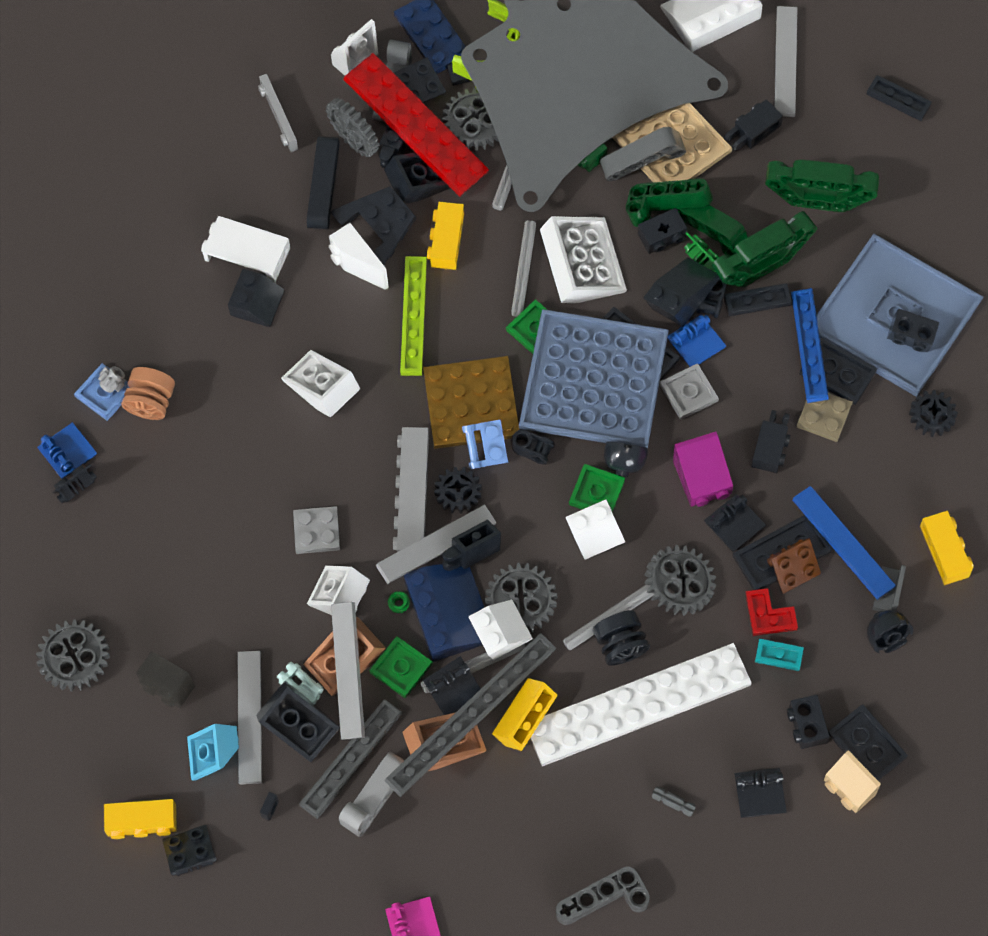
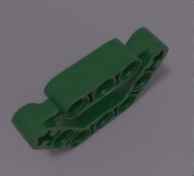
(821, 185)
(765, 251)

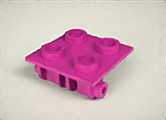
(413, 918)

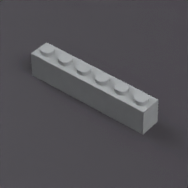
(412, 487)

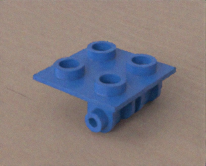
(696, 341)
(66, 450)

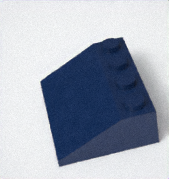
(443, 608)

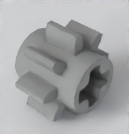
(112, 379)

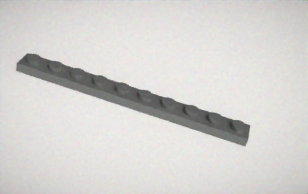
(470, 715)

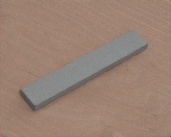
(785, 60)
(430, 546)
(347, 670)
(248, 726)

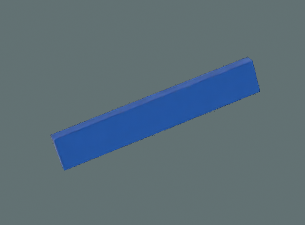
(809, 345)
(844, 543)

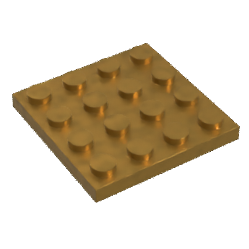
(469, 395)

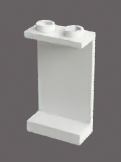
(246, 246)

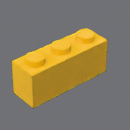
(446, 235)
(946, 547)
(524, 714)
(140, 818)

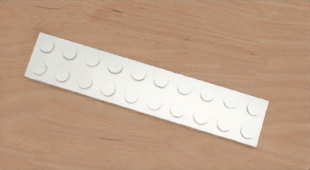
(639, 704)

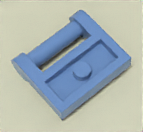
(492, 443)

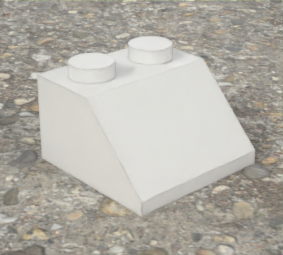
(595, 529)
(337, 586)
(500, 628)

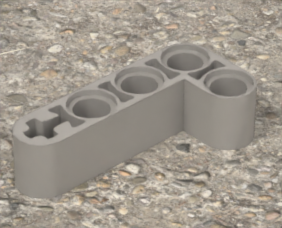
(361, 813)

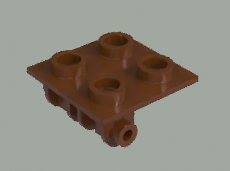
(795, 565)

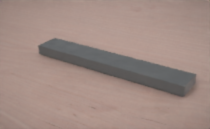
(350, 759)

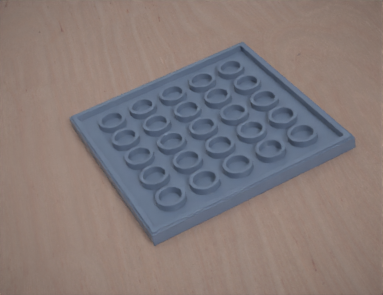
(594, 379)

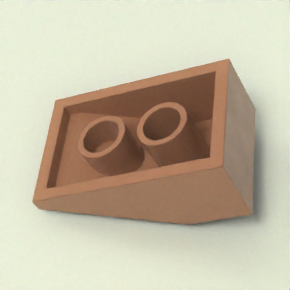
(322, 661)
(467, 747)

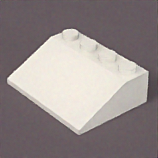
(709, 20)
(582, 258)

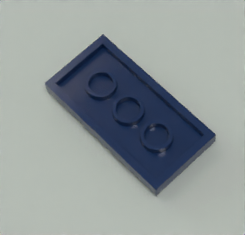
(430, 32)

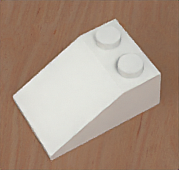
(355, 48)
(356, 256)
(321, 382)

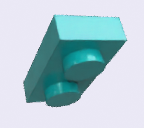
(779, 654)

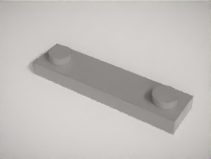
(287, 136)

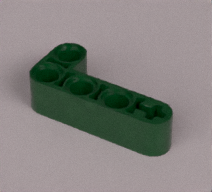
(666, 196)
(715, 225)

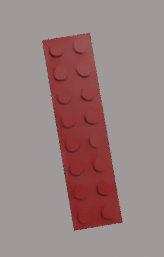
(416, 124)

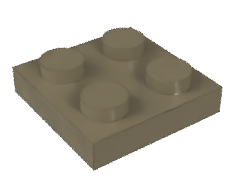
(825, 417)

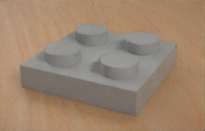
(689, 391)
(316, 530)

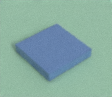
(96, 398)

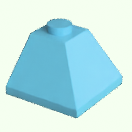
(211, 749)

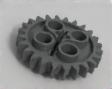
(474, 119)
(352, 127)
(698, 579)
(542, 596)
(91, 645)

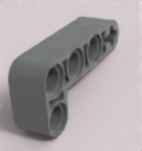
(398, 56)
(642, 152)
(593, 891)

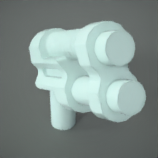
(308, 687)

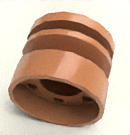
(148, 393)

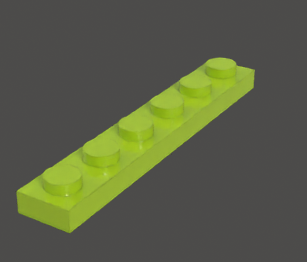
(413, 316)

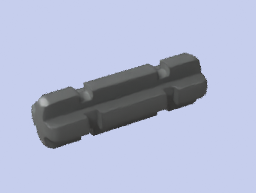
(673, 801)

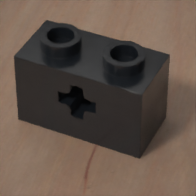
(662, 231)

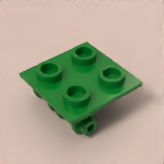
(699, 252)

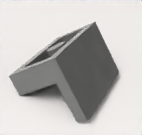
(891, 600)

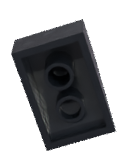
(413, 178)
(681, 290)
(297, 721)

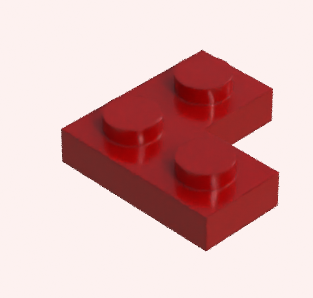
(764, 618)

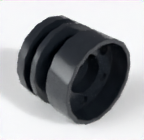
(621, 637)

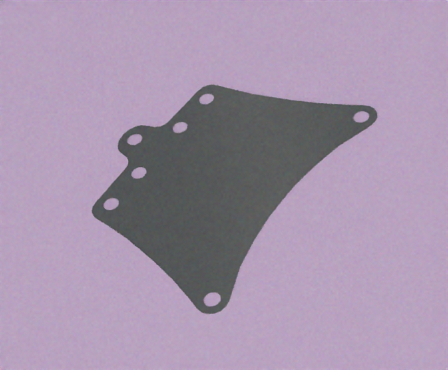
(577, 83)

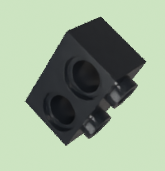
(914, 325)
(813, 721)

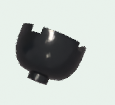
(625, 458)
(888, 631)

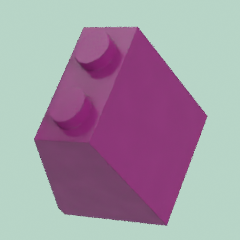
(702, 469)

